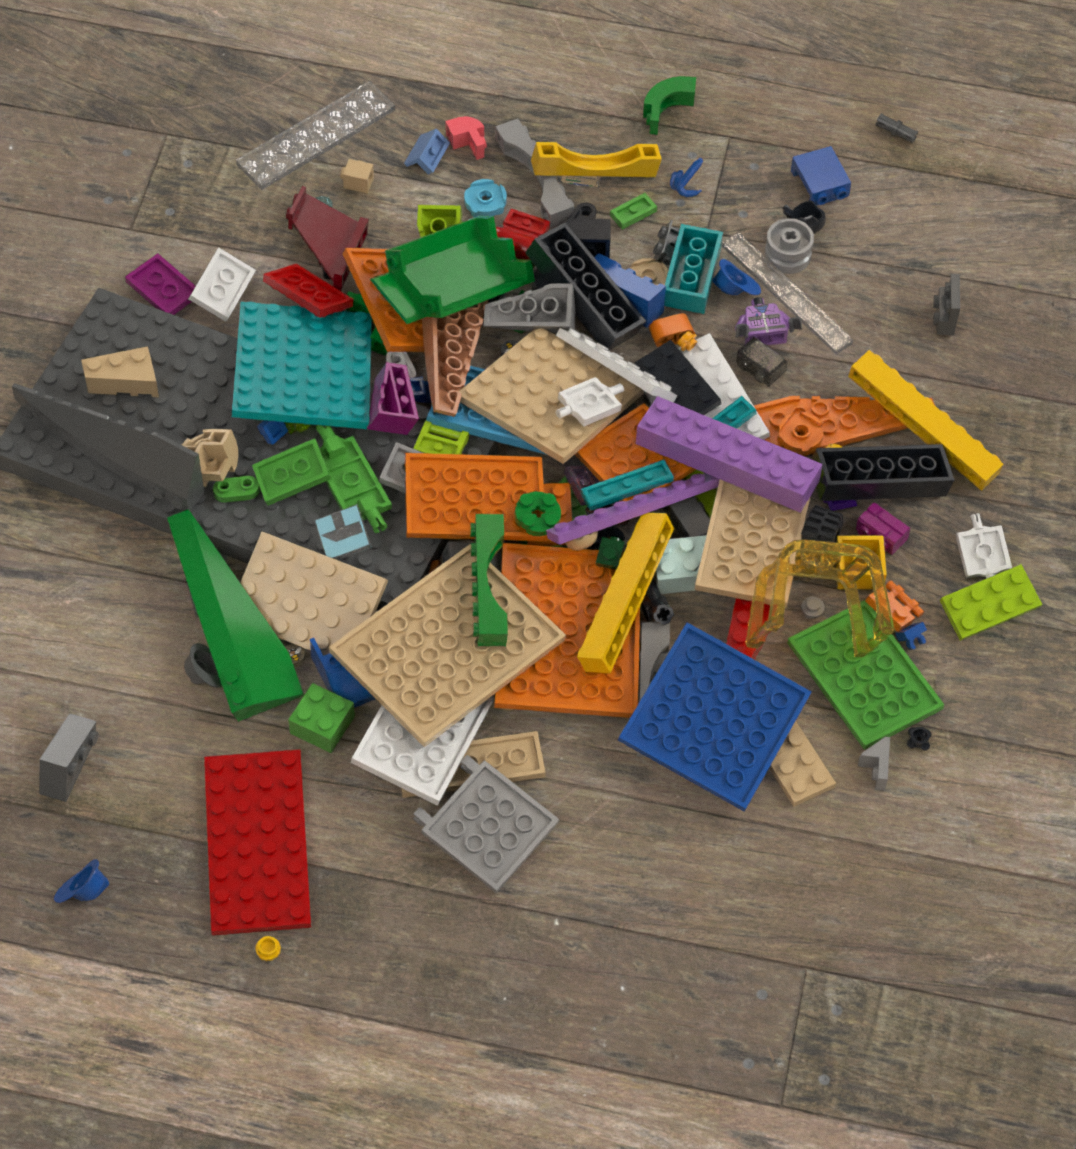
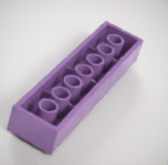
(728, 454)

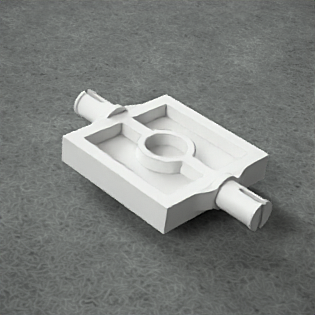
(589, 401)
(983, 550)

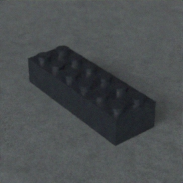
(597, 298)
(883, 472)

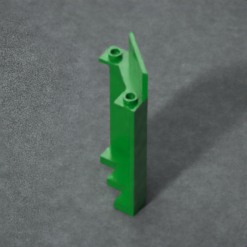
(451, 270)

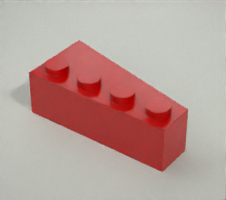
(739, 627)

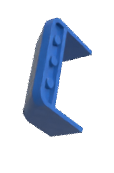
(337, 678)

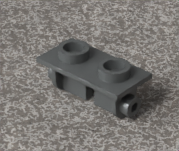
(668, 236)

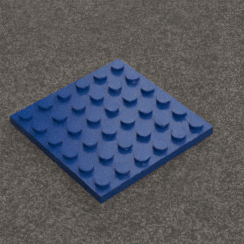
(714, 716)

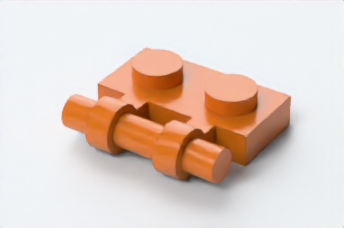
(900, 614)

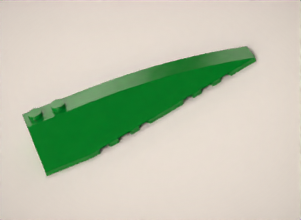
(245, 649)

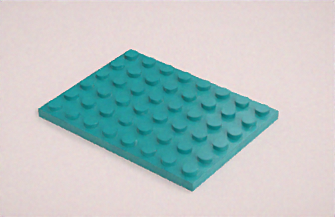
(302, 366)

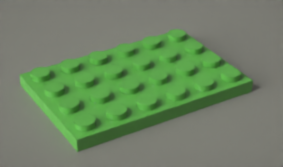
(872, 692)

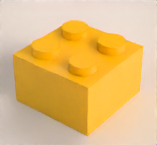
(876, 544)

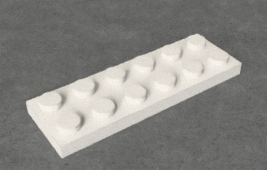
(617, 364)

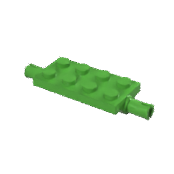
(353, 478)

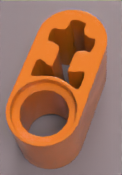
(670, 328)

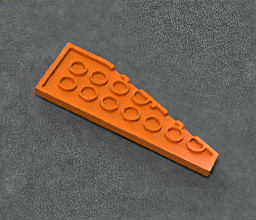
(842, 418)

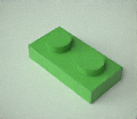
(633, 211)

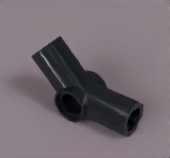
(656, 605)

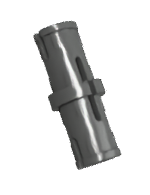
(896, 128)

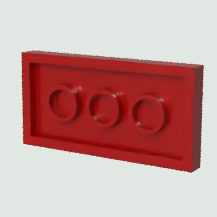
(308, 290)

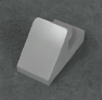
(878, 759)

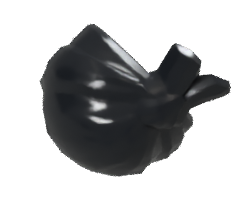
(807, 213)

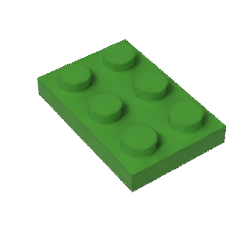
(291, 472)

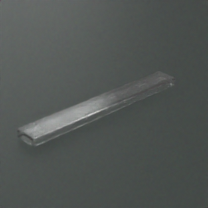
(787, 293)

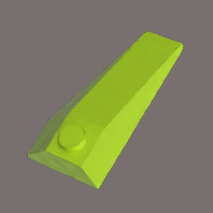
(437, 217)

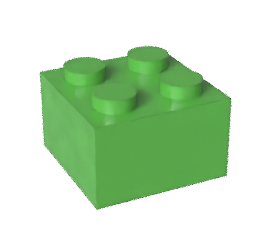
(321, 718)

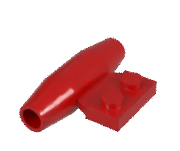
(523, 230)

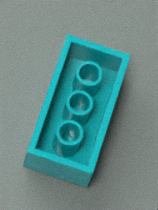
(692, 268)

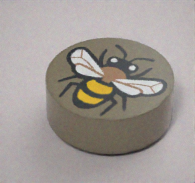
(297, 654)

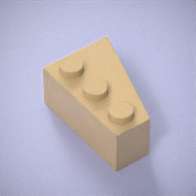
(121, 372)

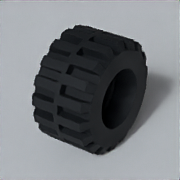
(822, 525)

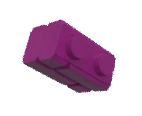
(881, 523)

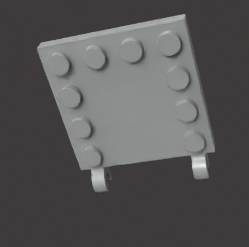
(488, 825)

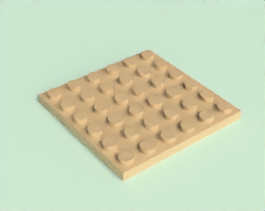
(524, 390)

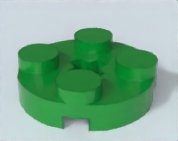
(537, 501)

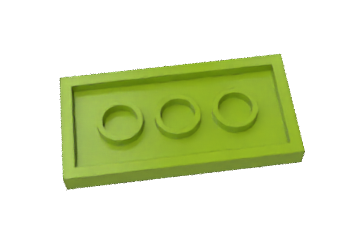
(990, 602)

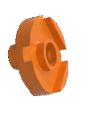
(800, 444)

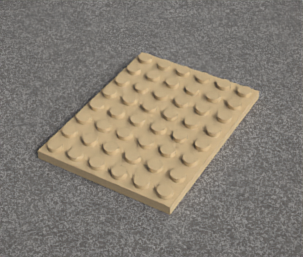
(422, 650)

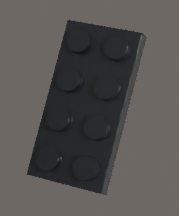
(675, 370)

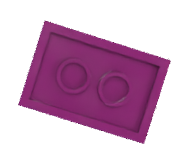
(161, 285)

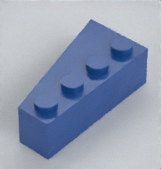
(641, 292)

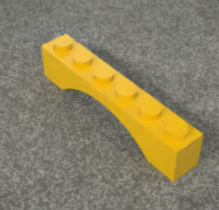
(555, 160)

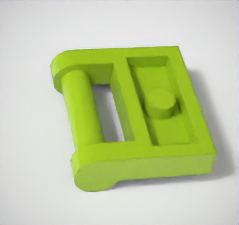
(438, 445)

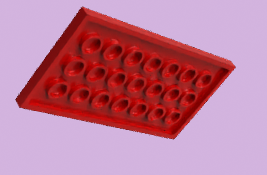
(256, 842)

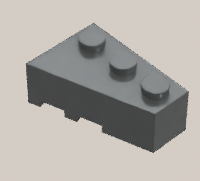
(66, 756)

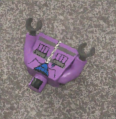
(766, 323)

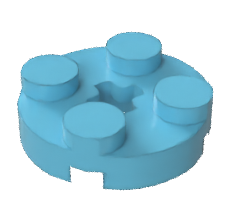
(479, 207)

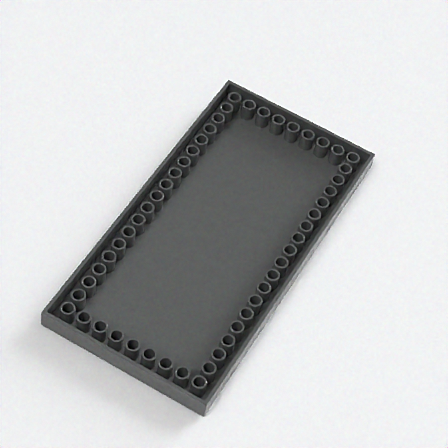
(195, 394)

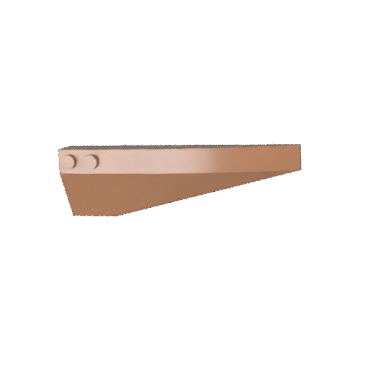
(448, 354)

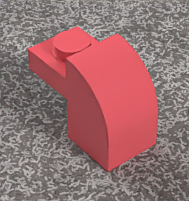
(466, 131)

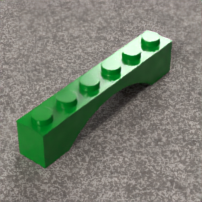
(491, 618)

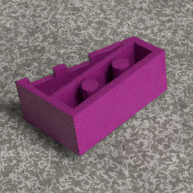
(393, 401)

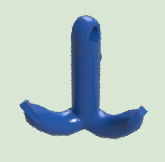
(679, 180)

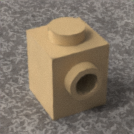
(357, 175)

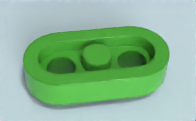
(236, 490)

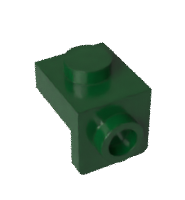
(610, 552)

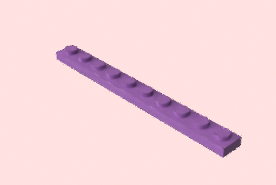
(627, 510)

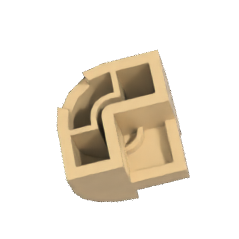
(216, 453)

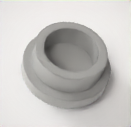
(812, 607)

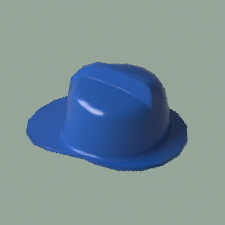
(734, 281)
(84, 885)

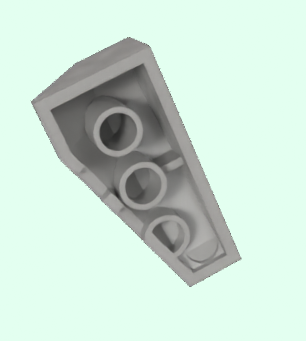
(543, 308)

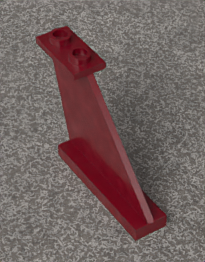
(326, 233)

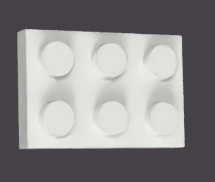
(222, 284)

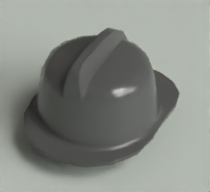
(201, 666)

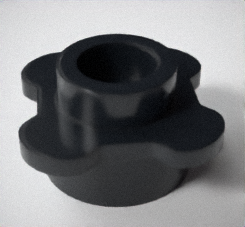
(919, 732)

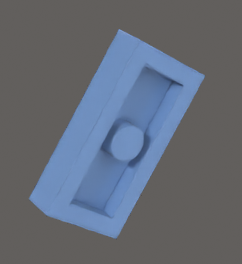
(428, 151)

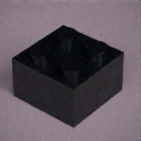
(593, 233)

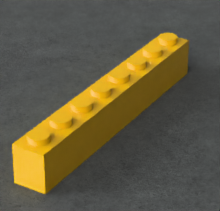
(925, 419)
(625, 593)

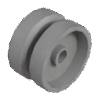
(789, 245)

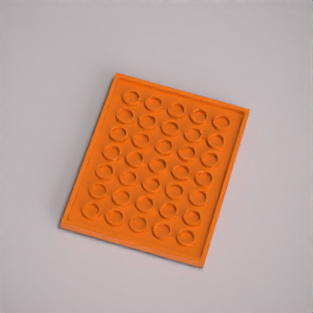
(569, 592)

